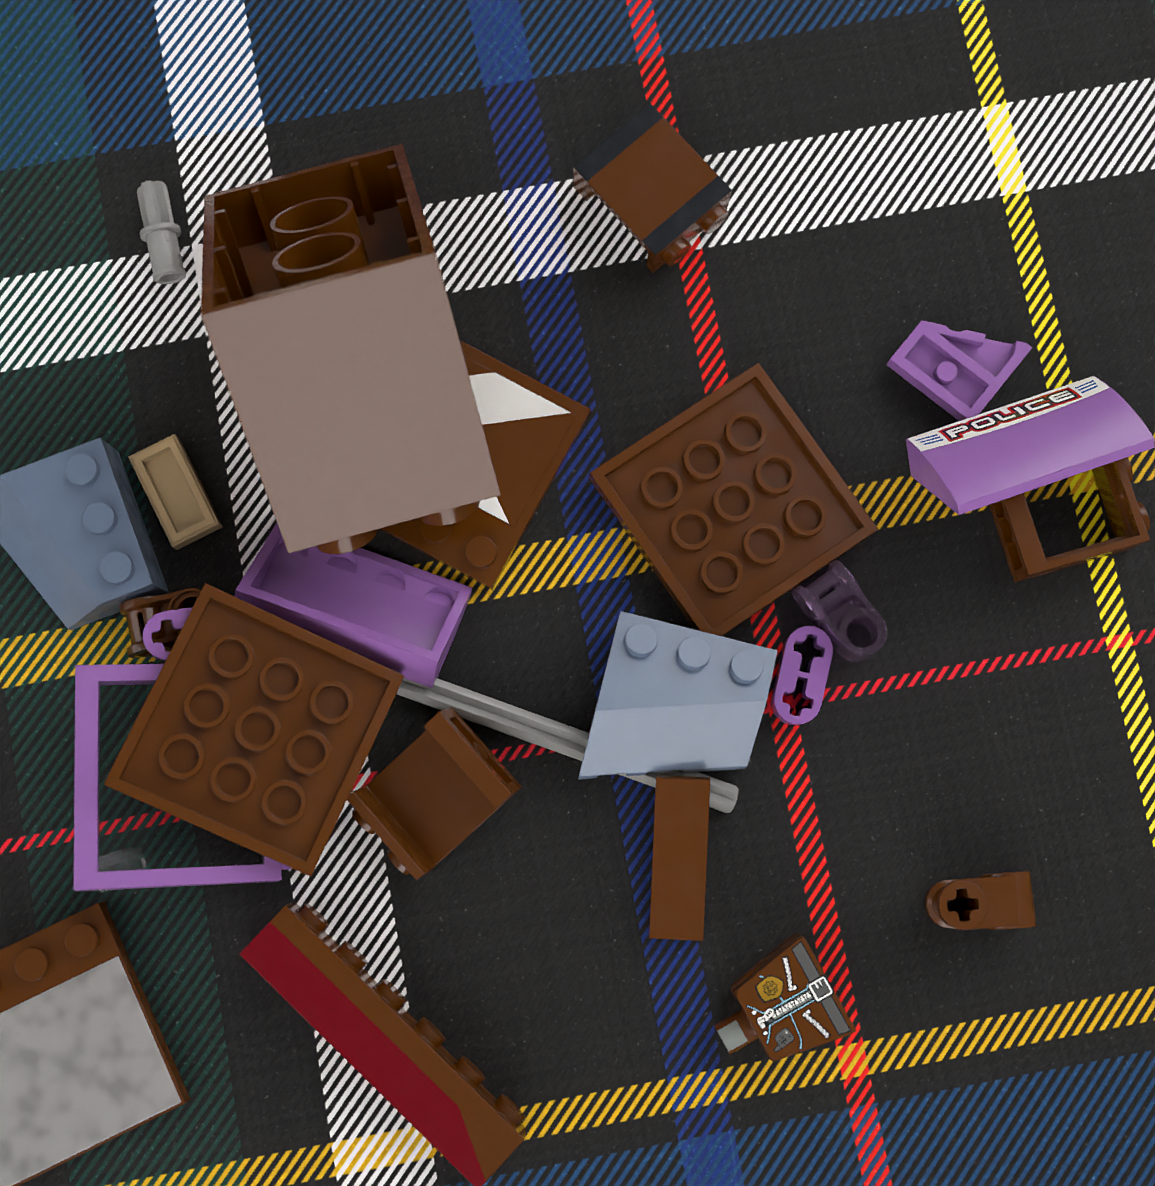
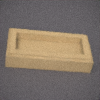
(175, 492)

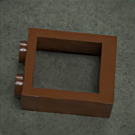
(1021, 542)

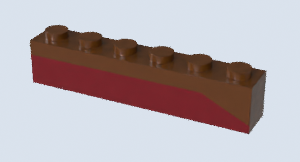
(386, 1043)

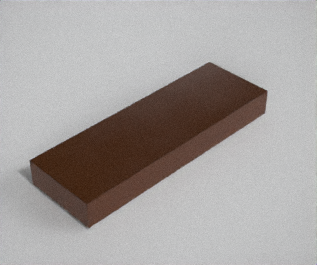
(679, 857)

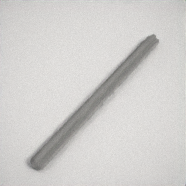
(538, 730)

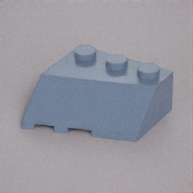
(79, 533)
(676, 701)

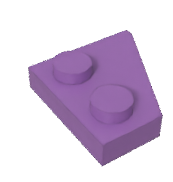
(956, 368)

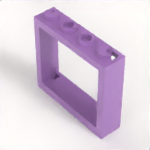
(87, 799)

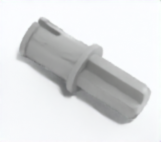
(160, 233)

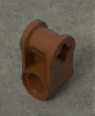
(141, 609)
(989, 902)

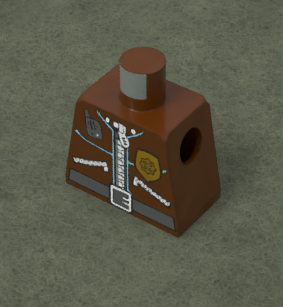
(785, 1004)

